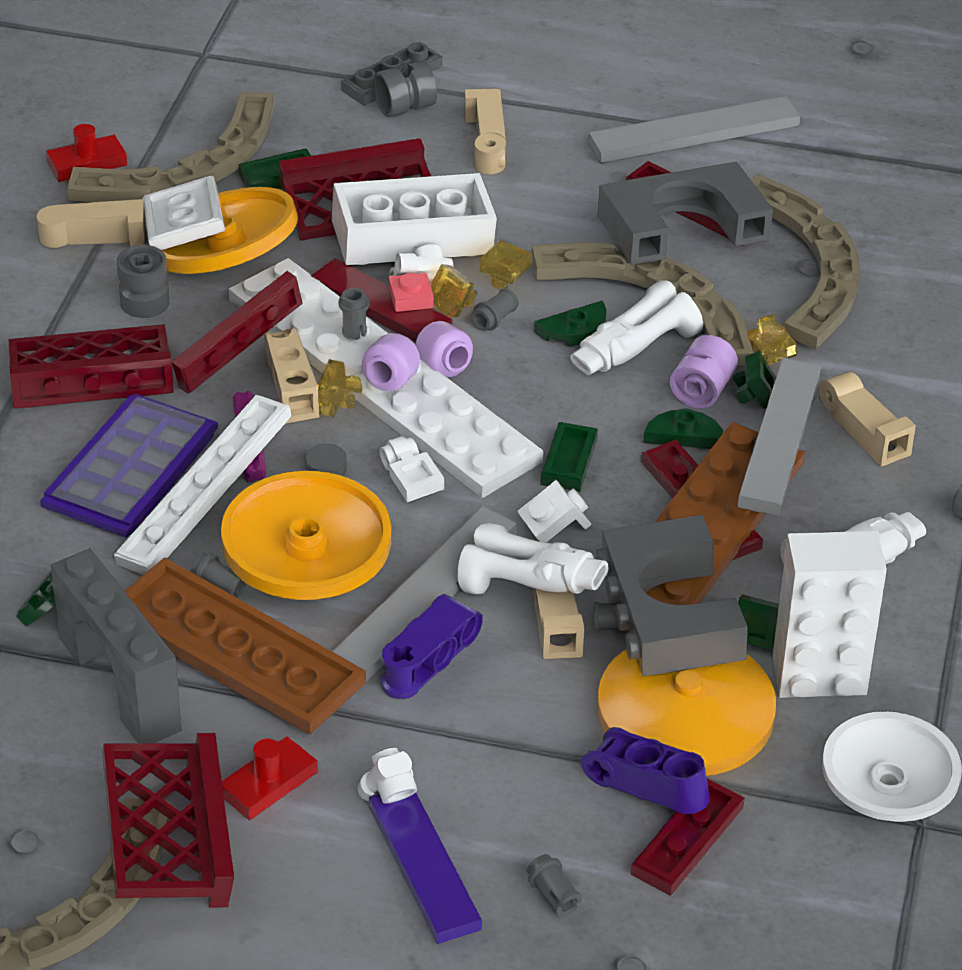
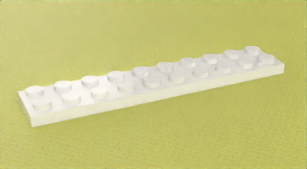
(429, 408)

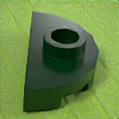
(572, 324)
(685, 426)
(38, 603)

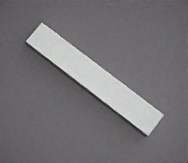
(202, 485)

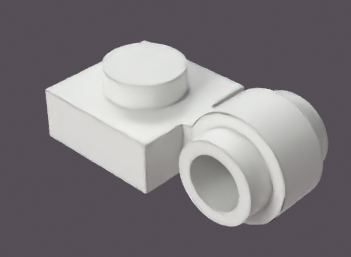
(410, 471)

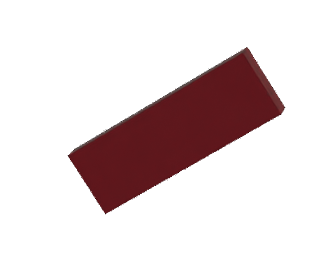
(686, 840)

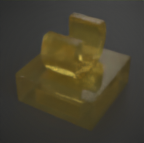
(505, 263)
(452, 290)
(772, 340)
(334, 388)

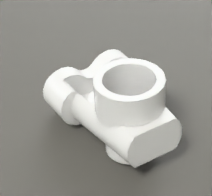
(423, 260)
(388, 777)

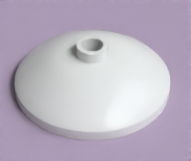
(891, 766)

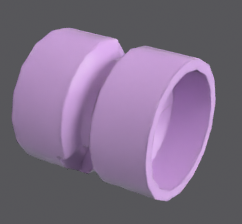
(703, 371)

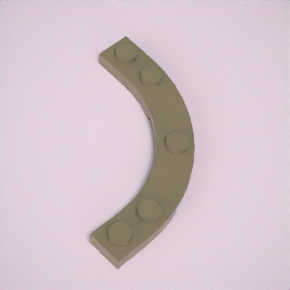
(234, 146)
(835, 257)
(603, 261)
(80, 920)

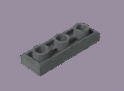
(360, 85)

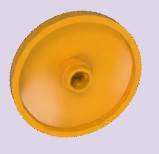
(254, 224)
(306, 535)
(708, 710)

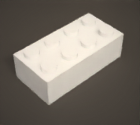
(400, 215)
(828, 613)

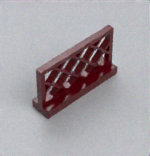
(321, 171)
(81, 379)
(207, 821)

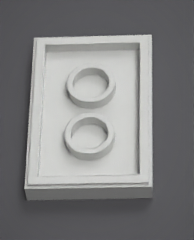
(183, 213)

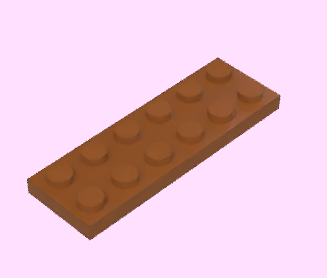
(715, 493)
(245, 647)

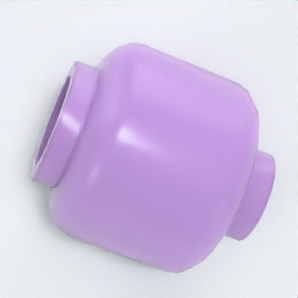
(444, 348)
(390, 362)

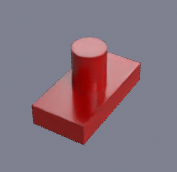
(86, 152)
(269, 776)

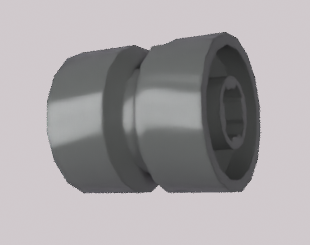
(405, 88)
(143, 281)

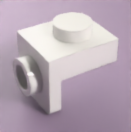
(554, 511)

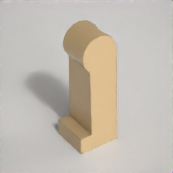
(486, 110)
(92, 223)
(292, 374)
(867, 418)
(558, 615)

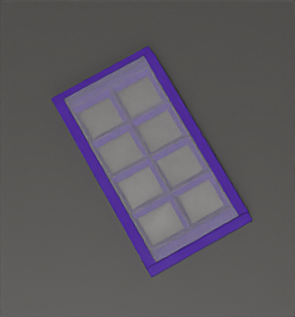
(129, 465)

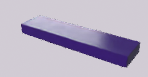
(426, 867)

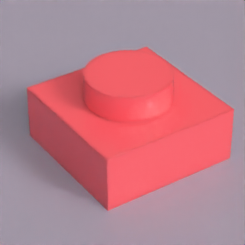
(411, 292)

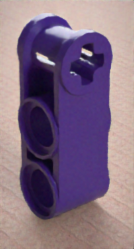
(428, 645)
(649, 771)

